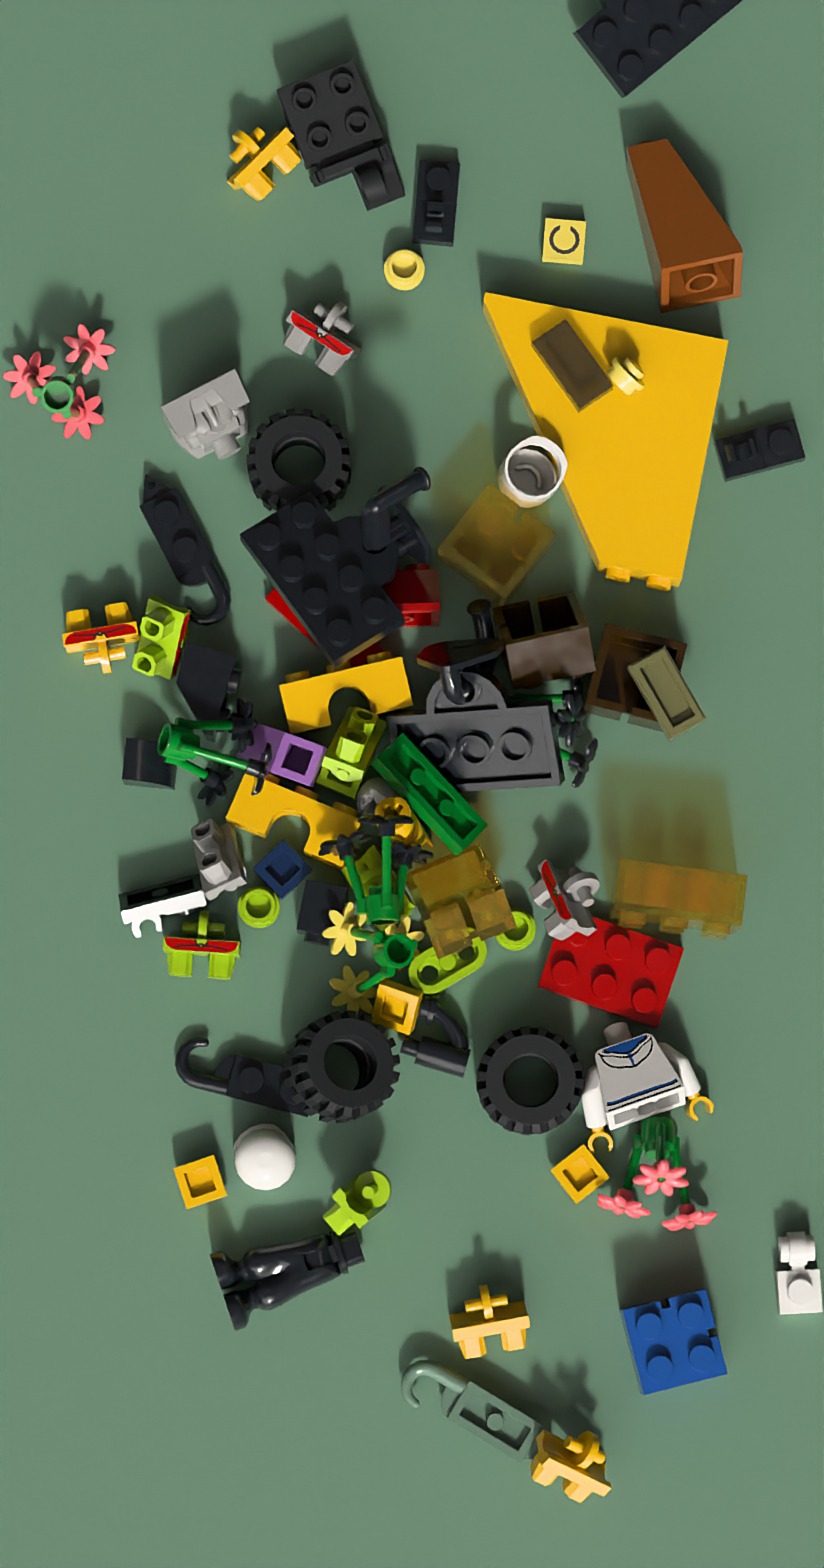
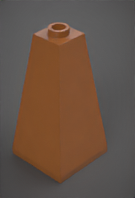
(684, 236)

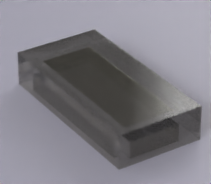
(572, 365)

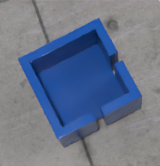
(673, 1343)

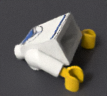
(635, 1082)

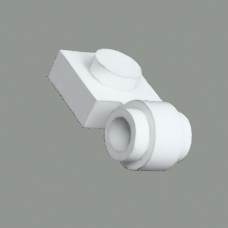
(799, 1287)

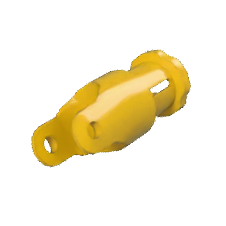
(405, 833)

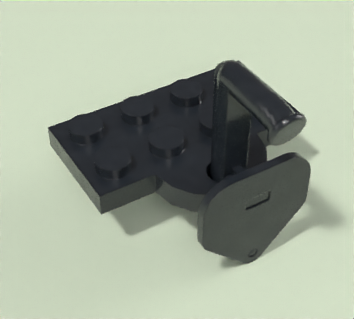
(640, 36)
(339, 569)
(485, 737)

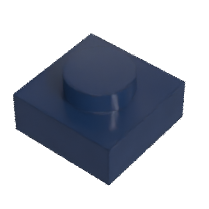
(282, 869)

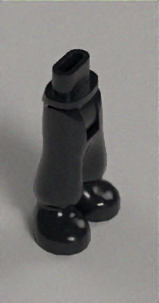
(283, 1271)

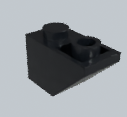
(205, 684)

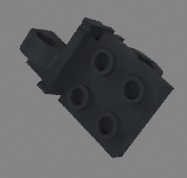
(338, 133)

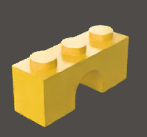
(380, 682)
(260, 811)

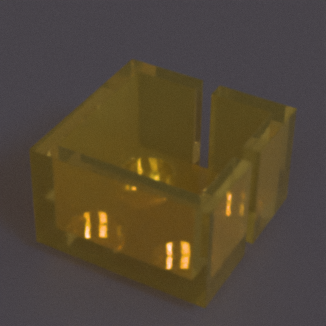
(494, 549)
(459, 900)

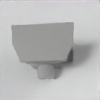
(209, 417)

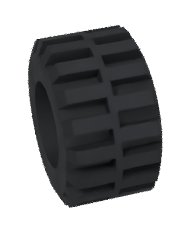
(294, 431)
(372, 1055)
(567, 1075)

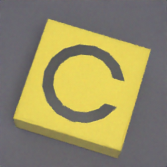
(564, 241)

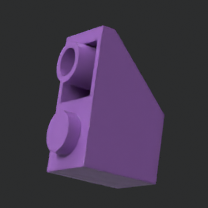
(291, 755)

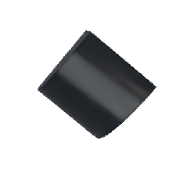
(146, 767)

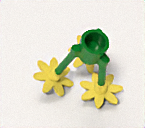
(389, 950)

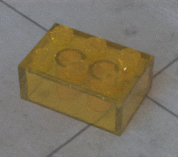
(677, 898)

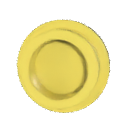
(404, 269)
(626, 375)

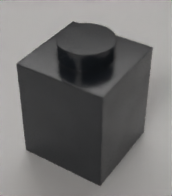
(315, 907)

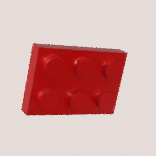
(613, 971)

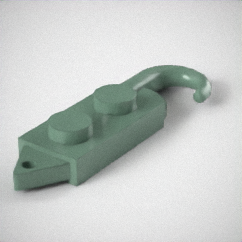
(477, 1410)

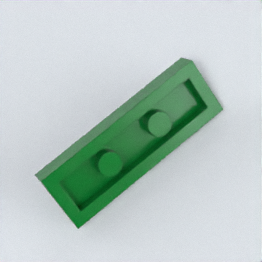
(429, 794)

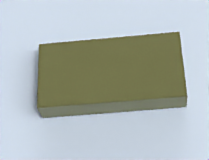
(666, 693)

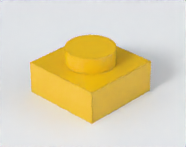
(396, 1006)
(579, 1174)
(200, 1182)

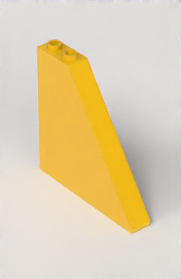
(627, 456)

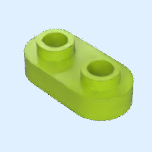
(449, 968)

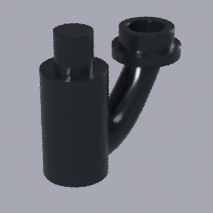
(434, 1053)

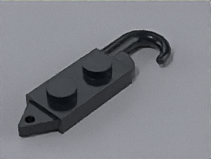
(184, 547)
(241, 1079)

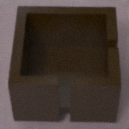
(557, 653)
(612, 686)

